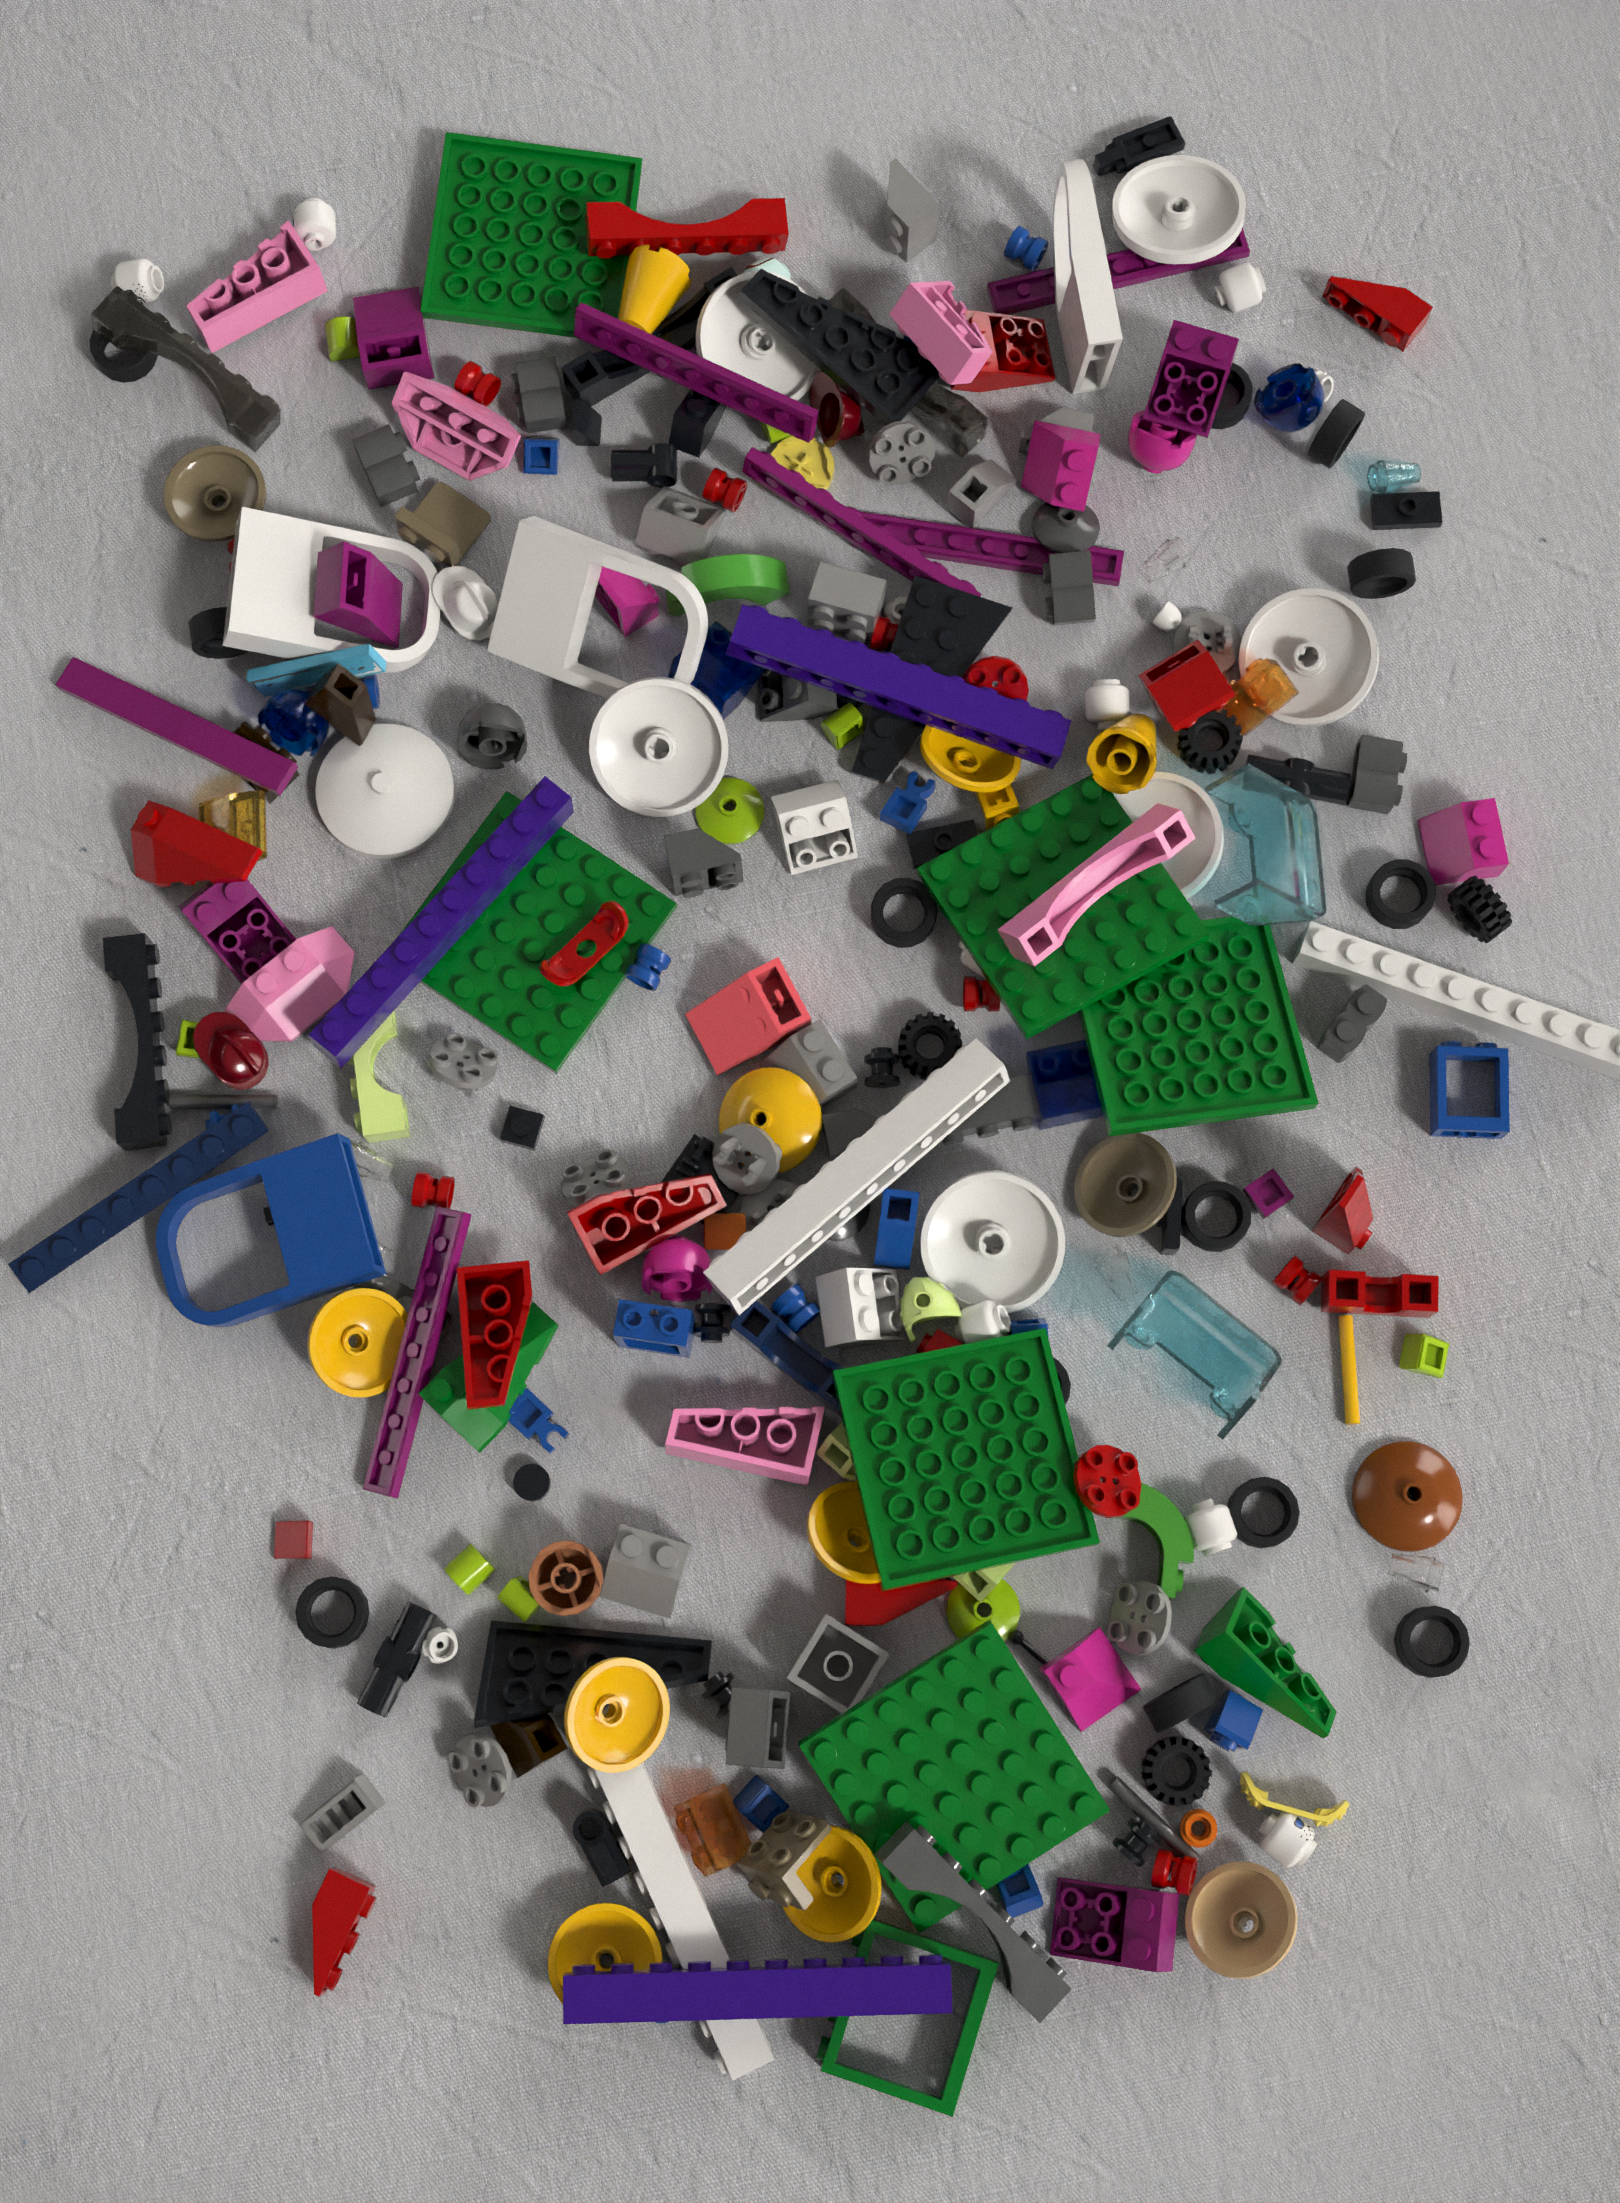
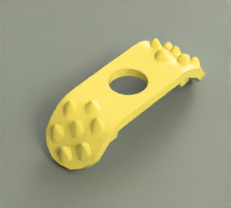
(1260, 1800)

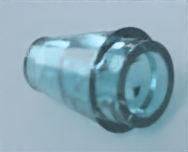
(1392, 475)

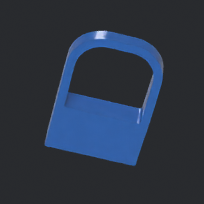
(317, 1220)

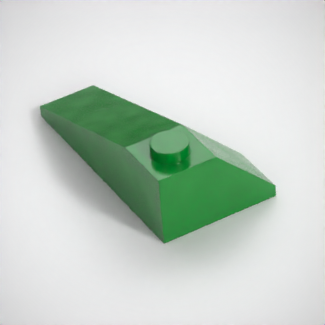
(448, 1393)
(1251, 1656)

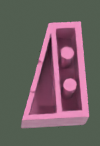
(941, 331)

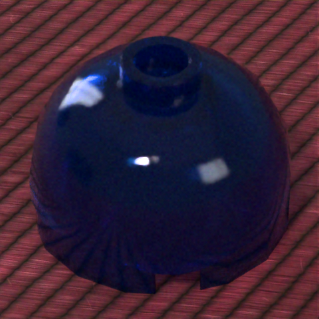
(1286, 403)
(293, 723)

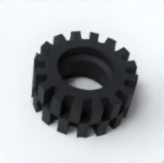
(1211, 759)
(1479, 909)
(927, 1025)
(1198, 1765)

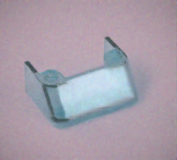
(1282, 846)
(1206, 1342)

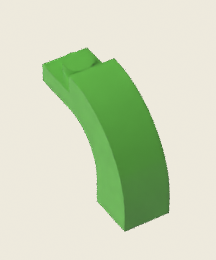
(734, 577)
(1170, 1533)

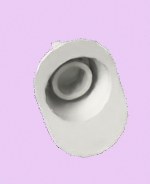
(465, 602)

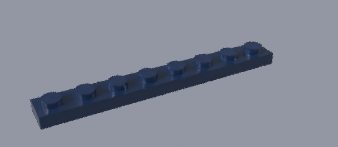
(138, 1197)

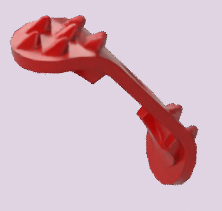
(604, 930)

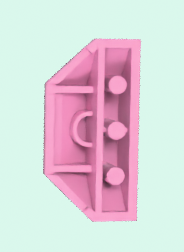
(453, 428)
(295, 987)

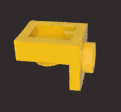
(997, 806)

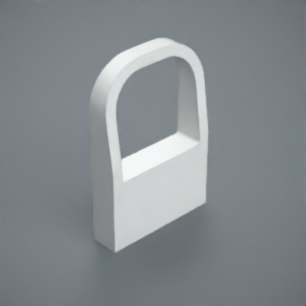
(1083, 281)
(276, 584)
(551, 598)

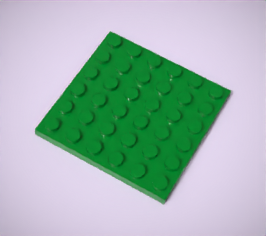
(514, 234)
(1020, 859)
(497, 960)
(1200, 1038)
(963, 1459)
(966, 1758)

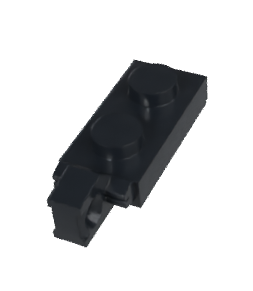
(1139, 146)

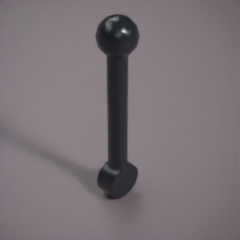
(1016, 1637)

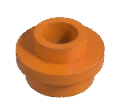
(1210, 1828)

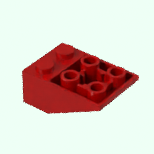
(1018, 356)

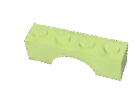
(381, 1113)

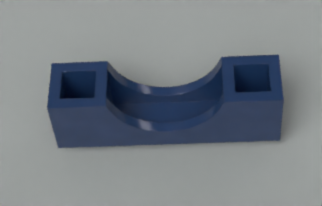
(787, 1352)

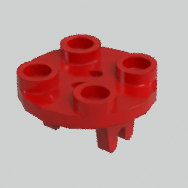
(1009, 675)
(1105, 1497)

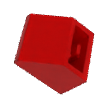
(1186, 686)

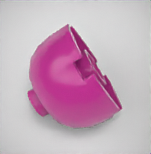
(1158, 446)
(676, 1270)

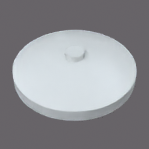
(1178, 209)
(747, 345)
(1322, 648)
(658, 747)
(385, 793)
(1200, 858)
(993, 1240)

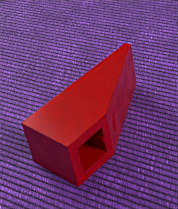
(1385, 309)
(872, 1607)
(334, 1918)

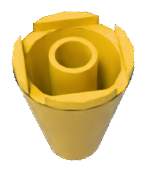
(652, 287)
(1124, 754)

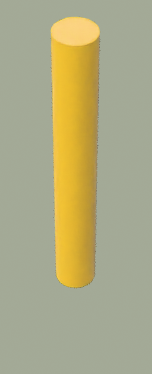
(1349, 1372)

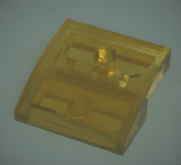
(238, 815)

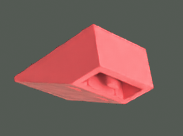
(749, 1016)

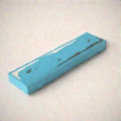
(305, 671)

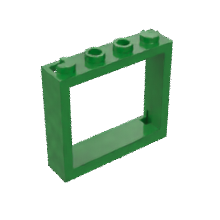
(966, 2037)

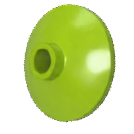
(735, 825)
(963, 1613)

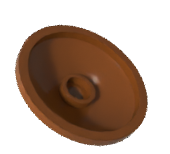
(1383, 1502)

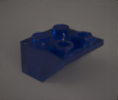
(720, 676)
(1064, 1084)

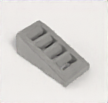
(366, 1793)

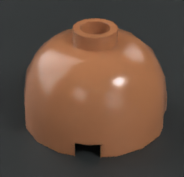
(566, 1578)

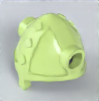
(926, 1301)

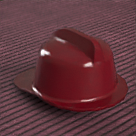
(838, 412)
(231, 1050)

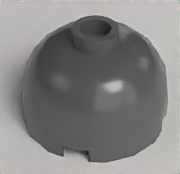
(492, 736)

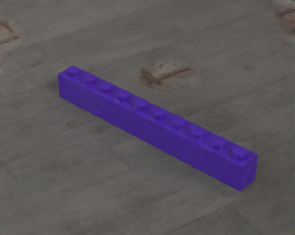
(898, 686)
(442, 922)
(757, 1992)

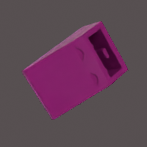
(392, 337)
(1191, 378)
(358, 593)
(237, 926)
(1115, 1924)

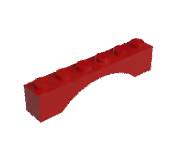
(753, 228)

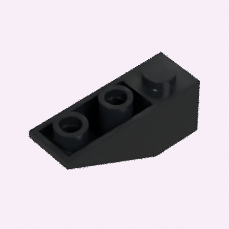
(695, 423)

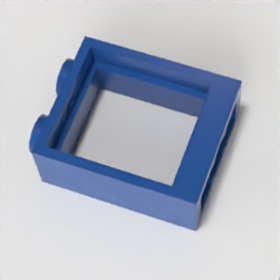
(1468, 1126)
(664, 1333)

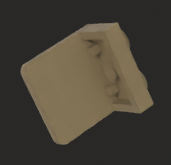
(443, 524)
(778, 1855)

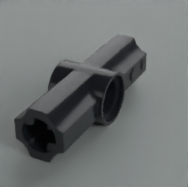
(1305, 778)
(397, 1659)

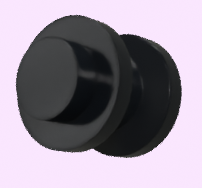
(881, 1065)
(711, 1325)
(720, 1690)
(1136, 1842)

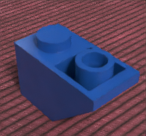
(896, 1229)
(1233, 1722)

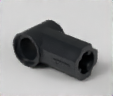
(653, 465)
(601, 1850)

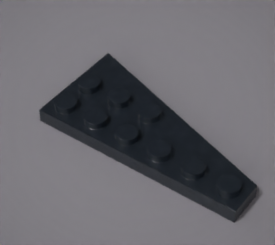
(852, 350)
(938, 630)
(536, 1666)

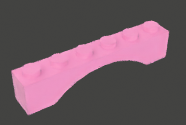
(1047, 920)

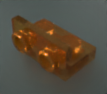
(1259, 694)
(712, 1830)

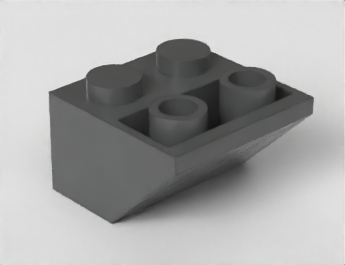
(790, 699)
(701, 863)
(757, 1728)

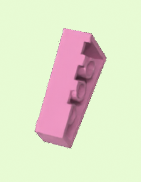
(258, 290)
(749, 1439)

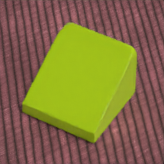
(1424, 1355)

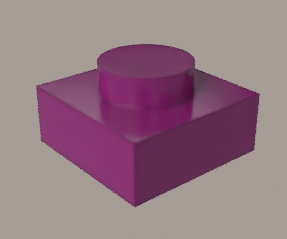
(1268, 1193)

